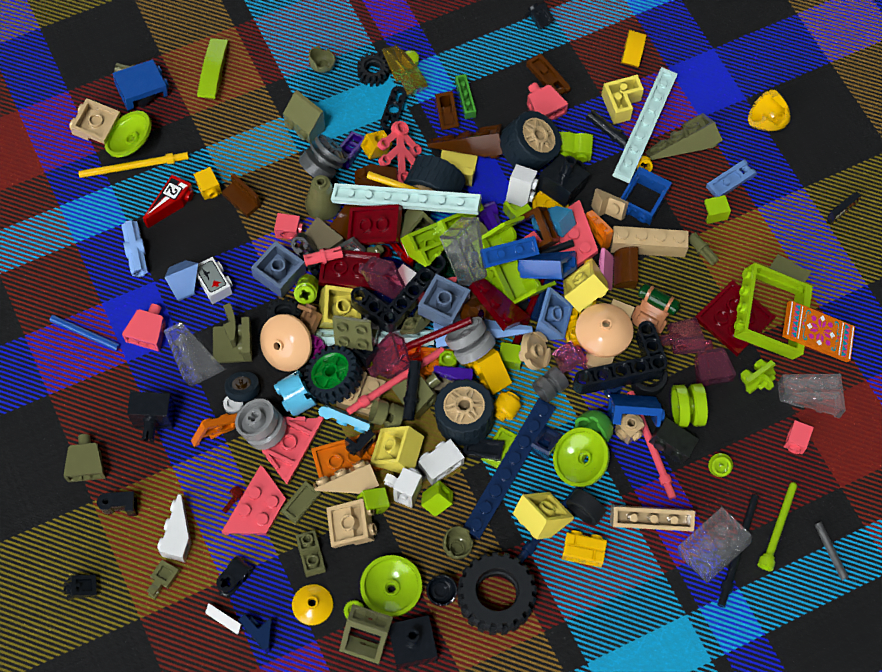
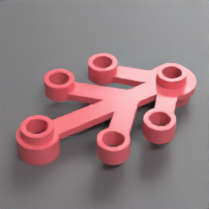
(400, 132)

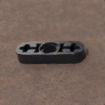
(393, 103)
(298, 248)

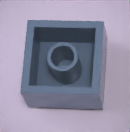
(278, 269)
(443, 301)

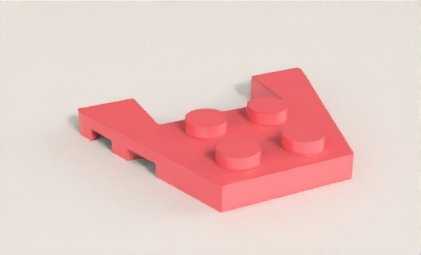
(580, 234)

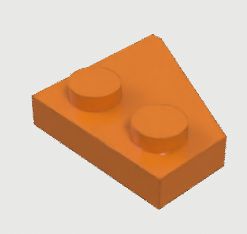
(600, 229)
(214, 427)

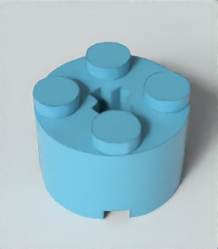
(295, 394)

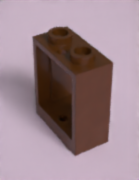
(545, 225)

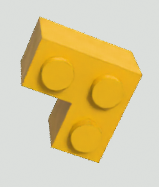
(491, 371)

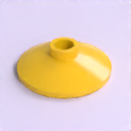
(312, 614)

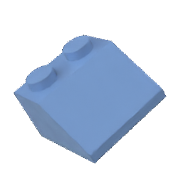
(554, 316)

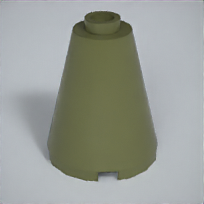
(318, 199)

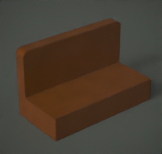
(242, 196)

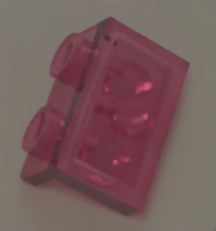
(569, 356)

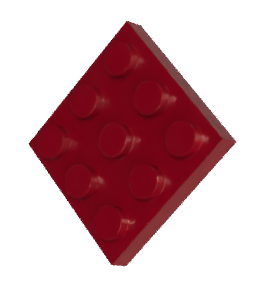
(721, 314)

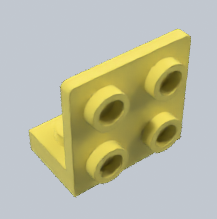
(464, 162)

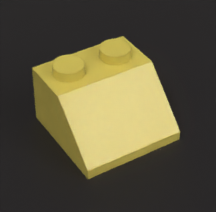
(585, 286)
(335, 301)
(397, 448)
(542, 514)

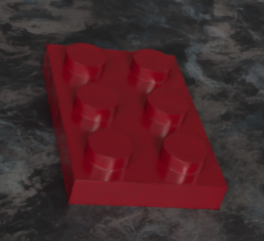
(375, 224)
(344, 271)

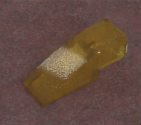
(404, 70)

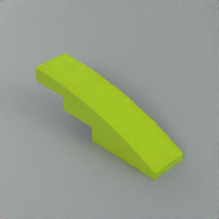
(212, 68)

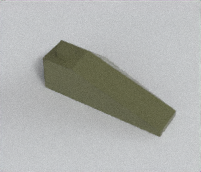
(696, 135)

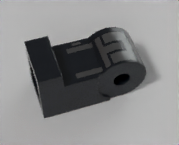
(118, 501)

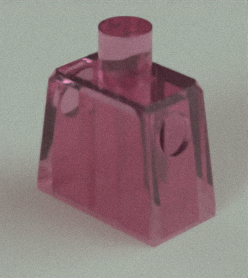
(382, 276)
(684, 337)
(391, 357)
(713, 366)

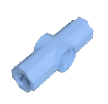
(134, 248)

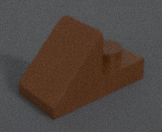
(446, 110)

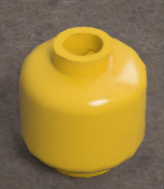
(506, 406)

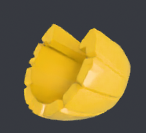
(769, 112)

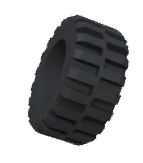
(496, 566)

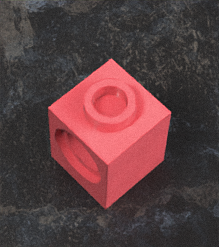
(287, 226)
(798, 437)

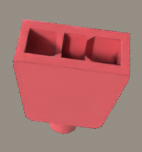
(546, 101)
(146, 328)

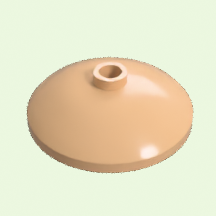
(293, 340)
(603, 340)

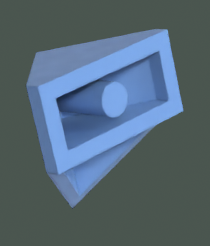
(182, 279)

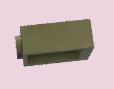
(378, 625)

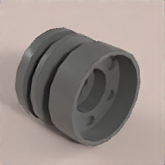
(323, 157)

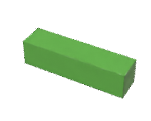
(465, 96)

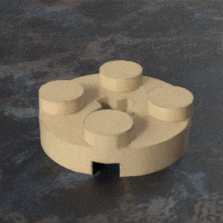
(535, 351)

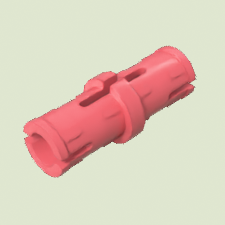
(323, 256)

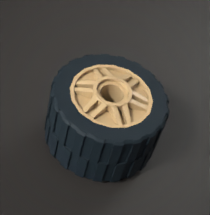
(530, 141)
(435, 175)
(464, 412)

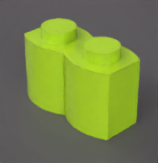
(576, 145)

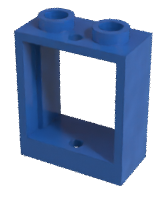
(652, 182)

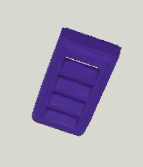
(354, 152)
(453, 373)

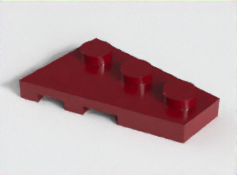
(499, 306)

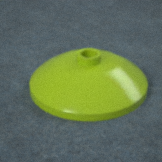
(128, 134)
(571, 453)
(388, 572)

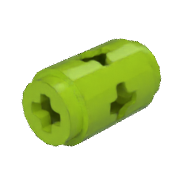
(306, 289)

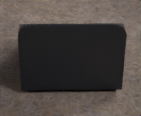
(365, 356)

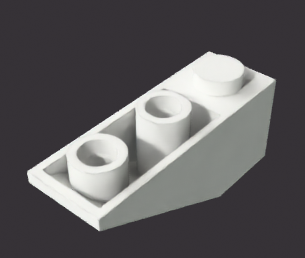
(177, 538)

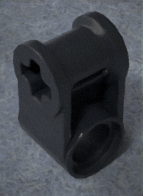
(235, 574)

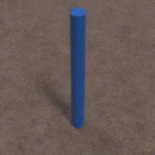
(84, 332)

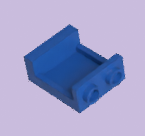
(140, 82)
(634, 404)

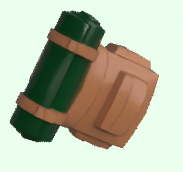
(654, 307)

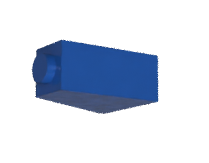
(548, 265)

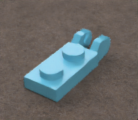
(343, 418)

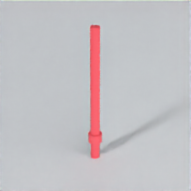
(365, 400)
(665, 479)

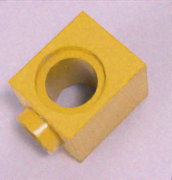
(370, 145)
(207, 183)

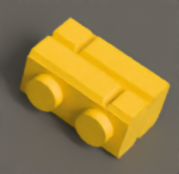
(584, 549)

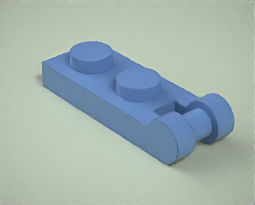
(731, 179)

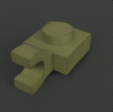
(162, 576)

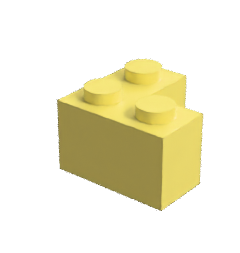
(619, 96)

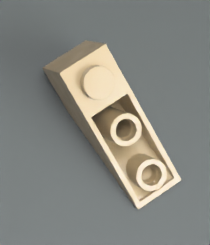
(352, 480)

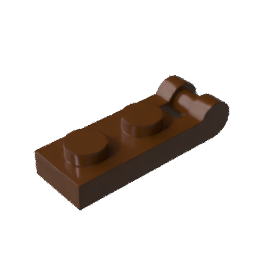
(547, 74)

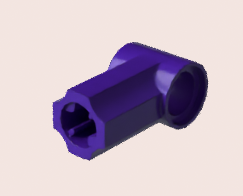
(489, 215)

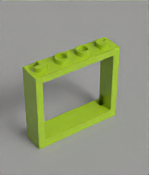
(803, 296)

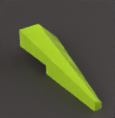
(425, 243)

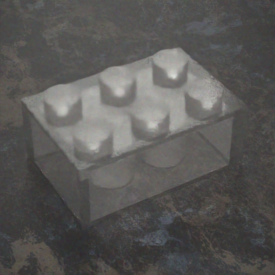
(714, 544)

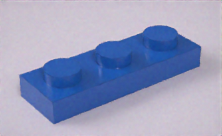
(509, 252)

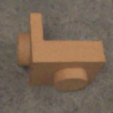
(310, 317)

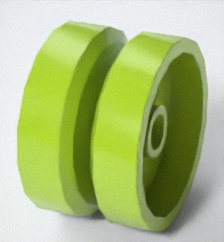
(689, 405)

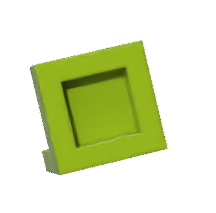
(717, 209)
(514, 211)
(510, 355)
(437, 498)
(375, 499)

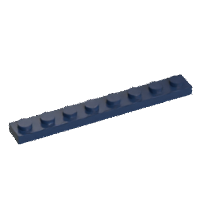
(508, 469)

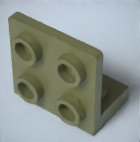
(354, 333)
(223, 349)

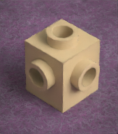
(630, 428)

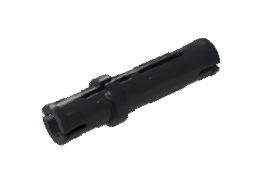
(615, 134)
(410, 399)

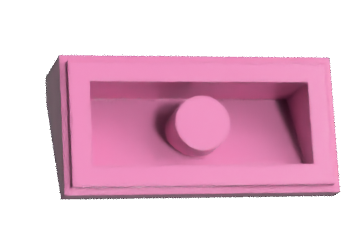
(606, 266)

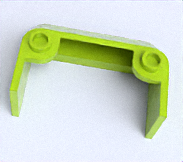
(506, 276)

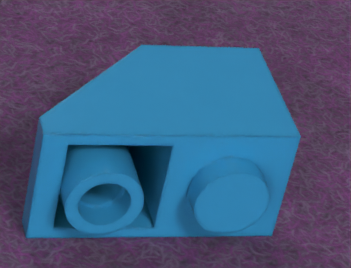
(562, 220)

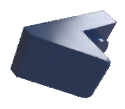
(545, 442)
(262, 635)

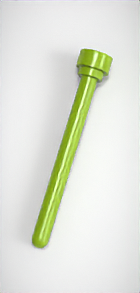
(767, 560)

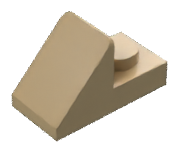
(609, 204)

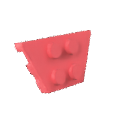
(293, 446)
(257, 507)

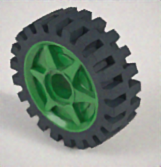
(333, 374)

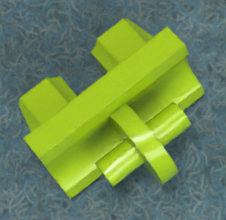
(761, 378)

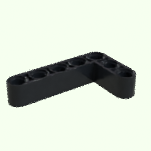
(403, 298)
(627, 368)

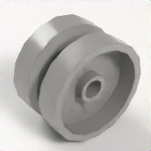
(470, 341)
(260, 424)

